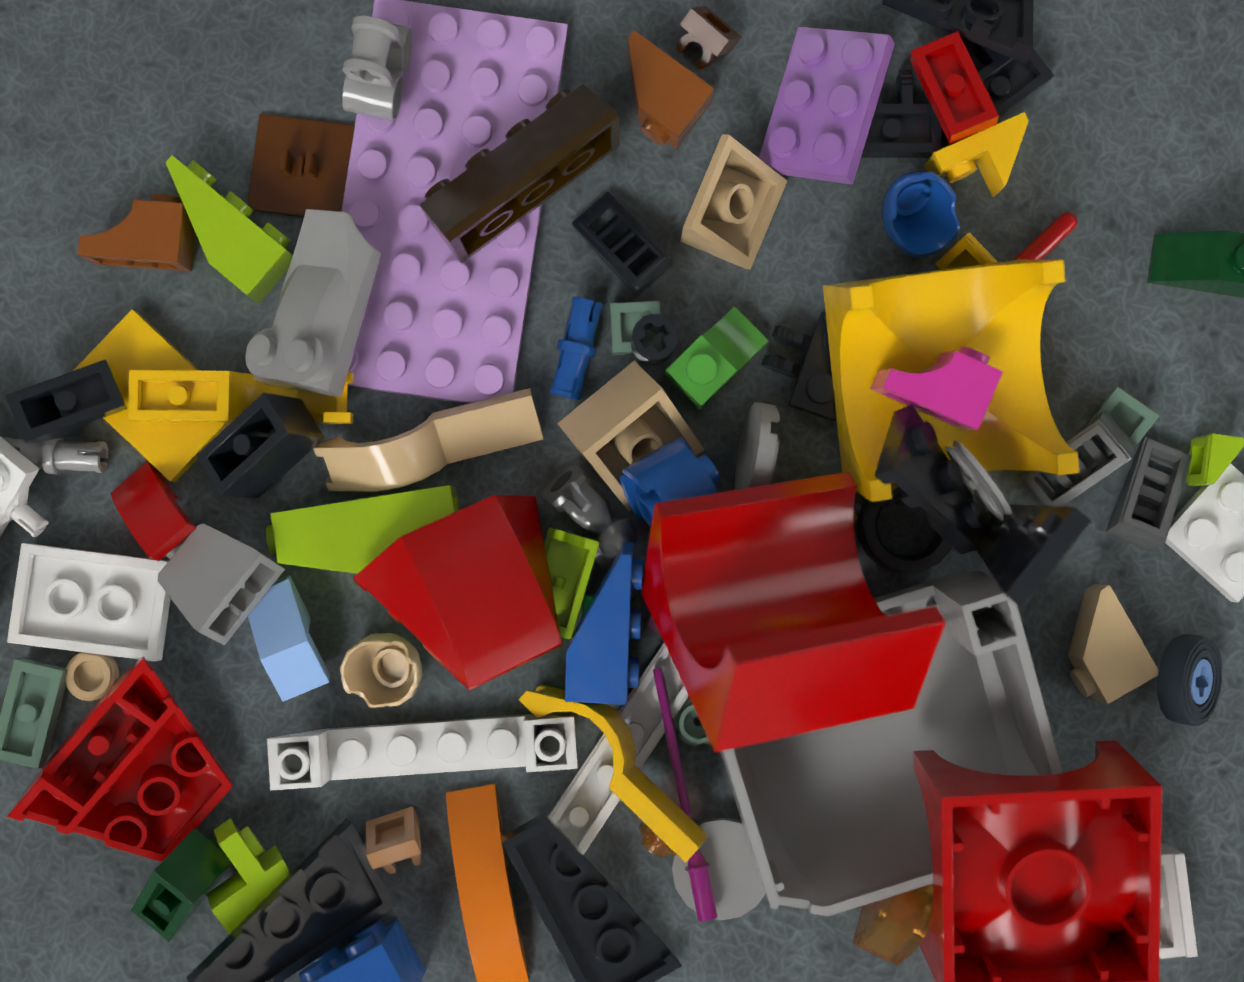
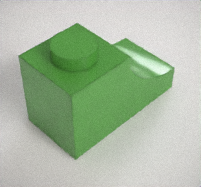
(715, 358)

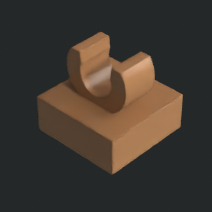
(393, 839)

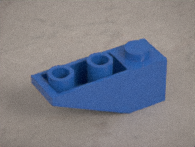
(600, 646)

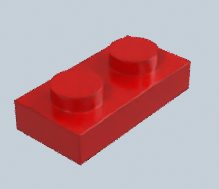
(954, 87)

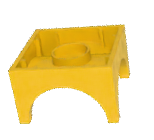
(906, 326)

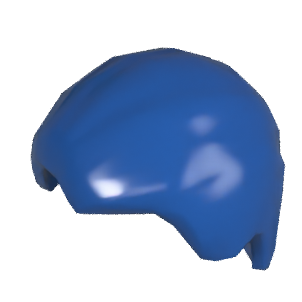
(920, 214)

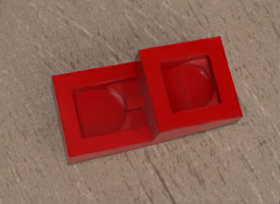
(151, 511)

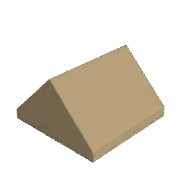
(733, 205)

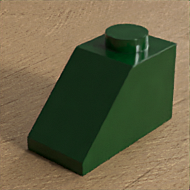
(1199, 261)
(181, 883)

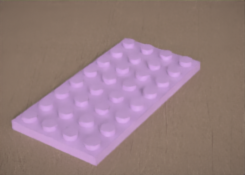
(429, 319)

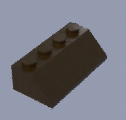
(522, 171)

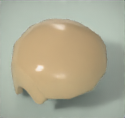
(382, 670)

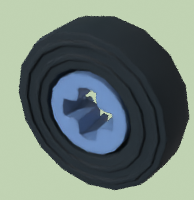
(1189, 679)

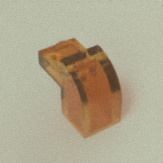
(895, 924)

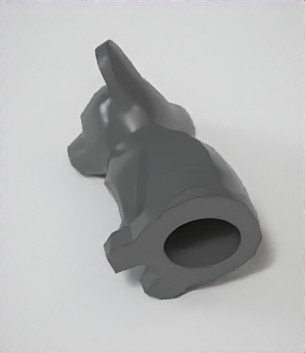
(573, 493)

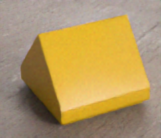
(965, 253)

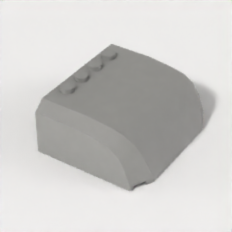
(840, 807)

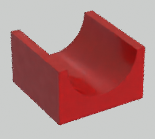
(775, 613)

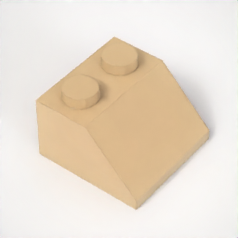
(625, 424)

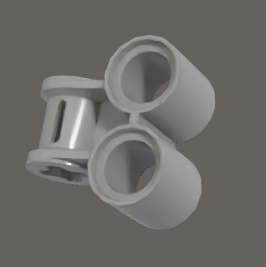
(376, 68)

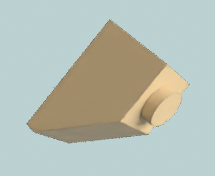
(1107, 649)

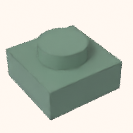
(623, 321)
(1129, 414)

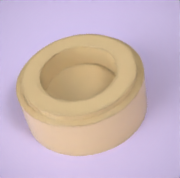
(91, 675)

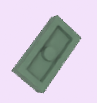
(31, 712)

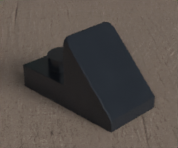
(66, 403)

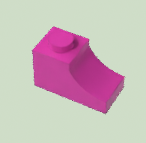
(950, 390)

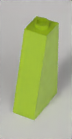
(354, 531)

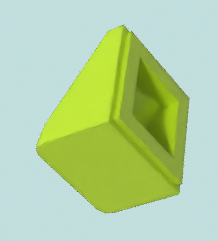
(1211, 457)

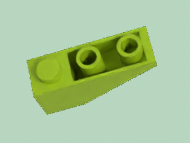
(231, 242)

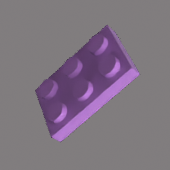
(826, 103)

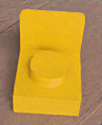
(991, 149)

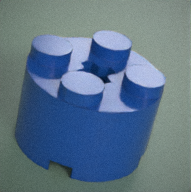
(665, 476)

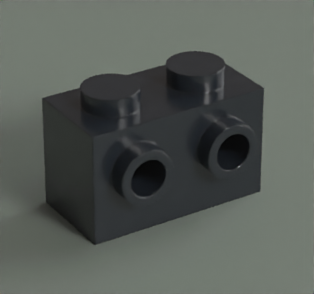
(260, 446)

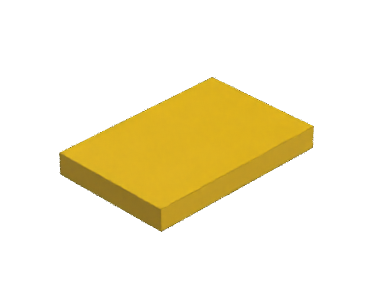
(139, 346)

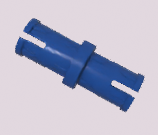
(576, 348)

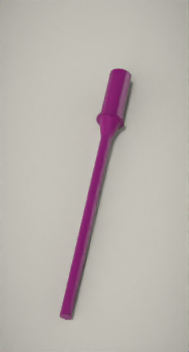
(697, 865)

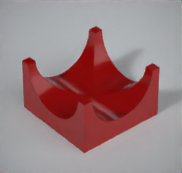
(1044, 872)

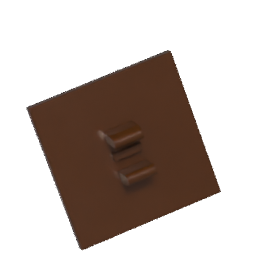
(299, 165)

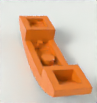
(485, 885)

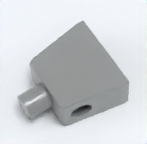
(216, 581)

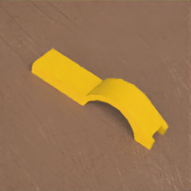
(218, 397)
(628, 780)

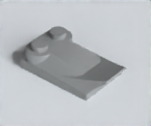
(317, 308)

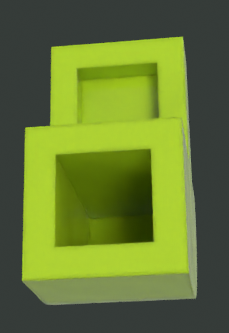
(255, 876)

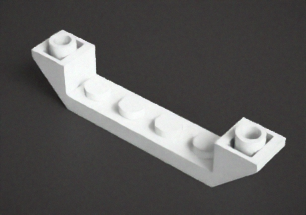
(422, 748)

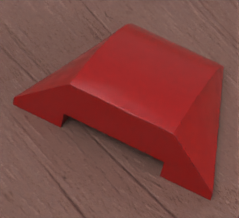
(472, 588)
(129, 772)

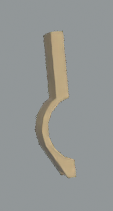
(438, 441)

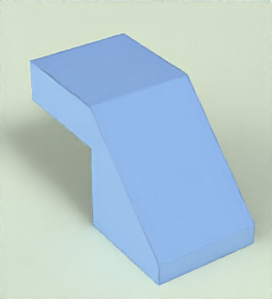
(284, 642)

